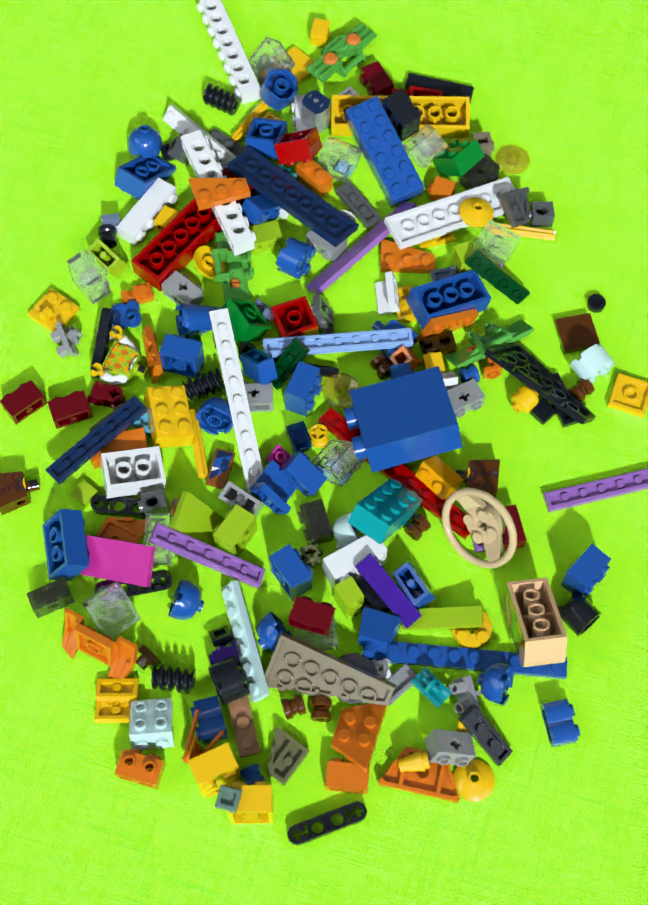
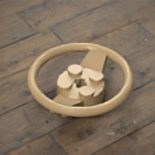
(486, 525)

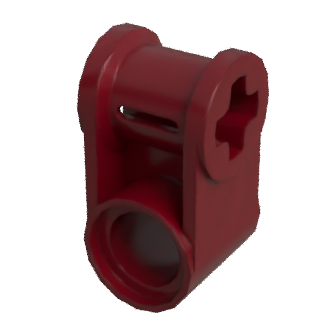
(105, 395)

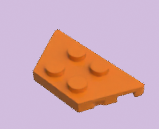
(123, 529)
(358, 733)
(434, 782)

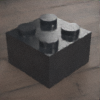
(402, 114)

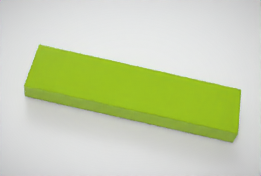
(448, 618)

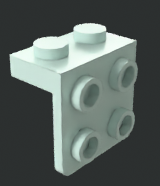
(151, 724)

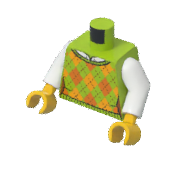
(121, 362)

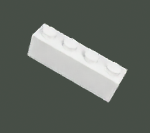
(142, 216)

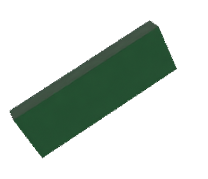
(288, 361)

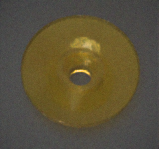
(511, 164)
(336, 384)

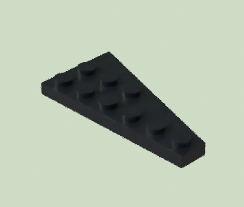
(533, 374)

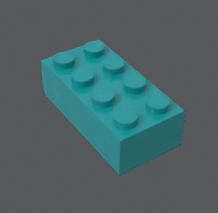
(385, 510)

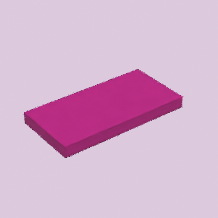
(119, 560)

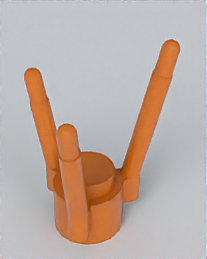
(193, 749)

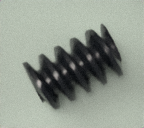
(220, 100)
(203, 385)
(173, 678)

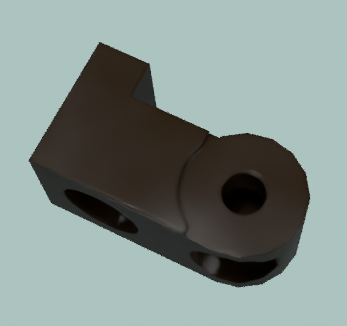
(441, 343)

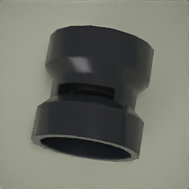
(107, 234)

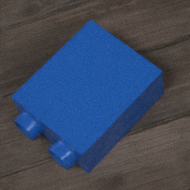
(403, 420)

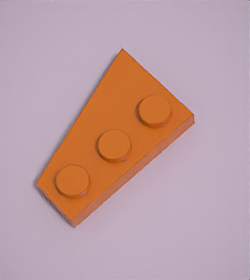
(448, 322)

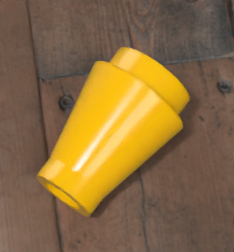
(415, 762)

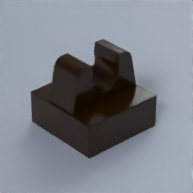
(147, 658)

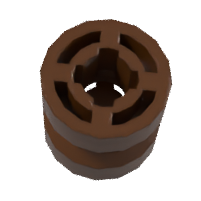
(381, 365)
(582, 389)
(417, 527)
(293, 706)
(321, 708)

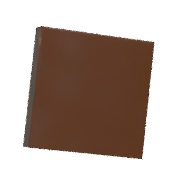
(576, 332)

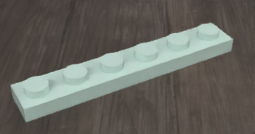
(245, 641)

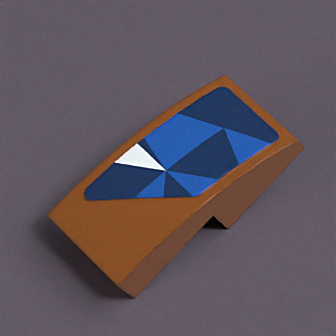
(220, 468)

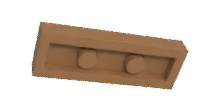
(244, 727)

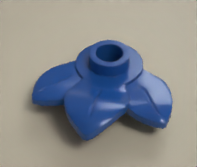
(125, 313)

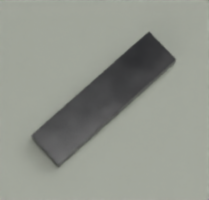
(449, 88)

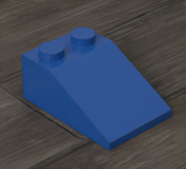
(141, 173)

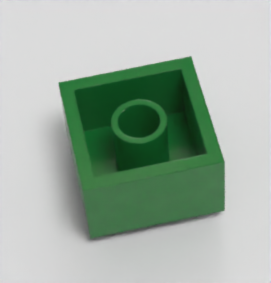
(458, 157)
(246, 320)

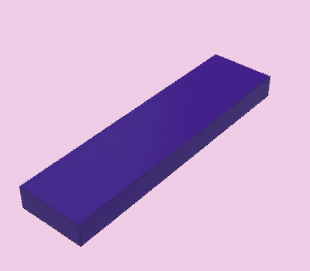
(387, 590)

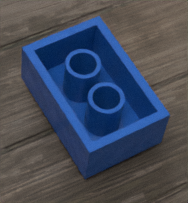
(65, 544)

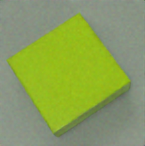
(84, 493)

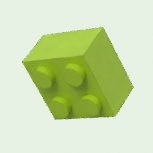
(235, 531)

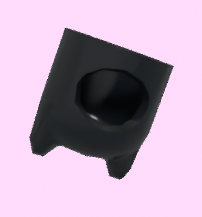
(578, 613)

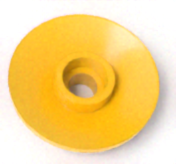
(472, 216)
(205, 262)
(472, 790)

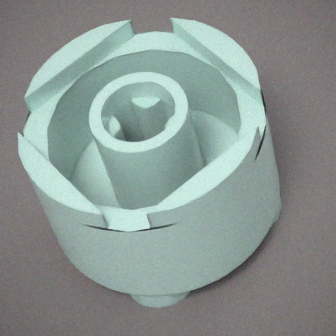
(592, 363)

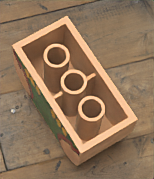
(535, 623)

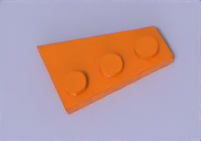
(218, 191)
(405, 260)
(152, 354)

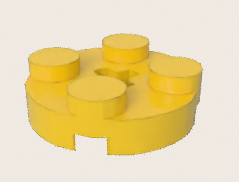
(476, 639)

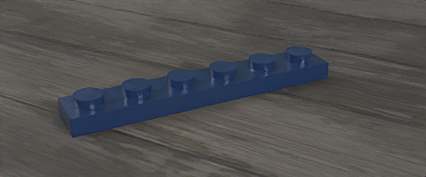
(96, 440)

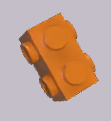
(139, 770)

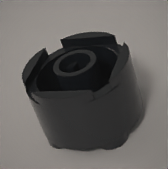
(229, 680)

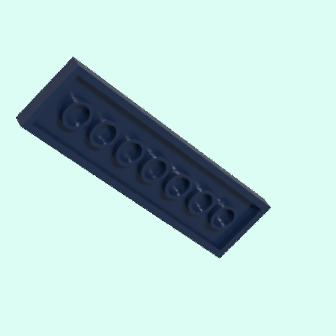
(293, 197)

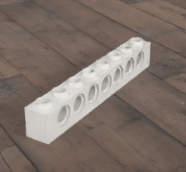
(229, 50)
(204, 166)

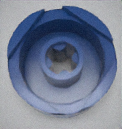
(279, 89)
(295, 258)

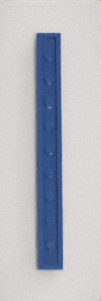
(464, 659)

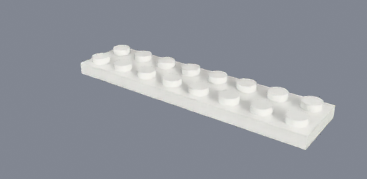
(442, 215)

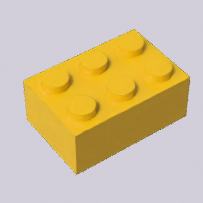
(169, 416)
(215, 769)
(255, 804)

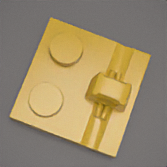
(53, 309)

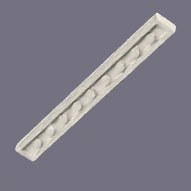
(185, 125)
(236, 396)

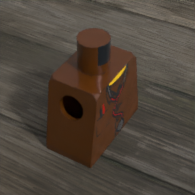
(482, 475)
(15, 491)

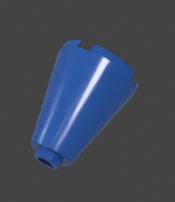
(193, 319)

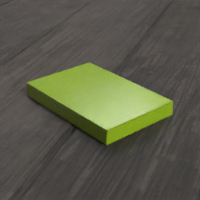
(195, 518)

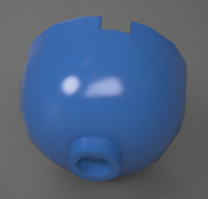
(144, 141)
(215, 416)
(186, 601)
(270, 630)
(496, 682)

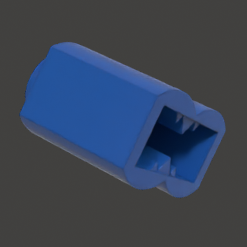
(209, 719)
(559, 723)

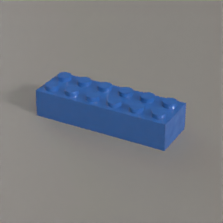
(384, 151)

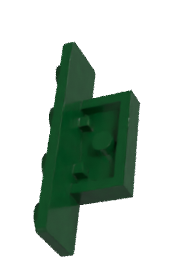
(497, 277)

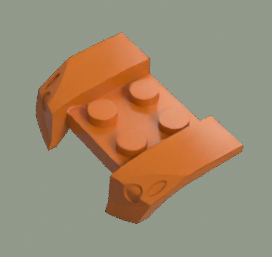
(118, 655)

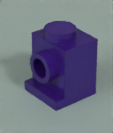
(224, 652)

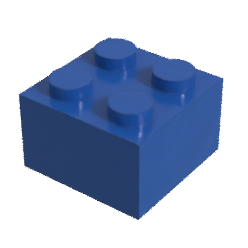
(264, 134)
(182, 356)
(303, 389)
(291, 571)
(587, 571)

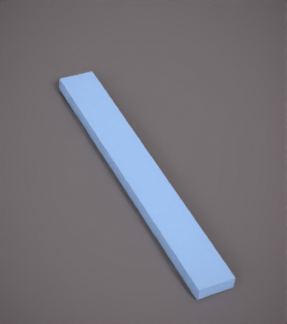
(343, 341)

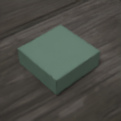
(228, 799)

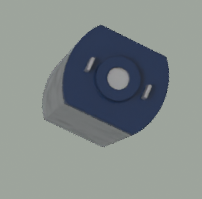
(316, 111)

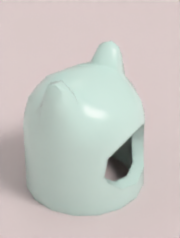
(344, 532)

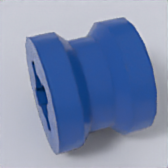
(469, 374)
(252, 774)

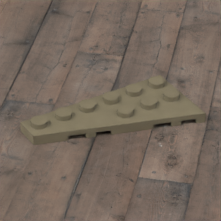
(315, 672)

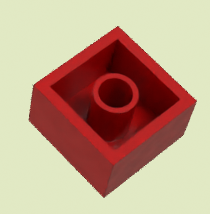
(298, 146)
(294, 318)

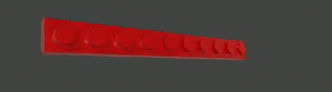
(338, 426)

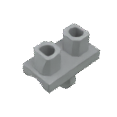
(69, 338)
(465, 693)

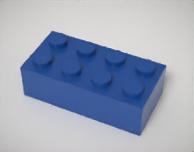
(448, 296)

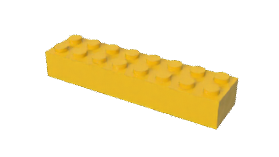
(446, 114)

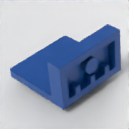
(273, 488)

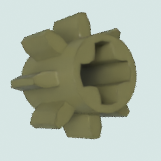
(313, 549)

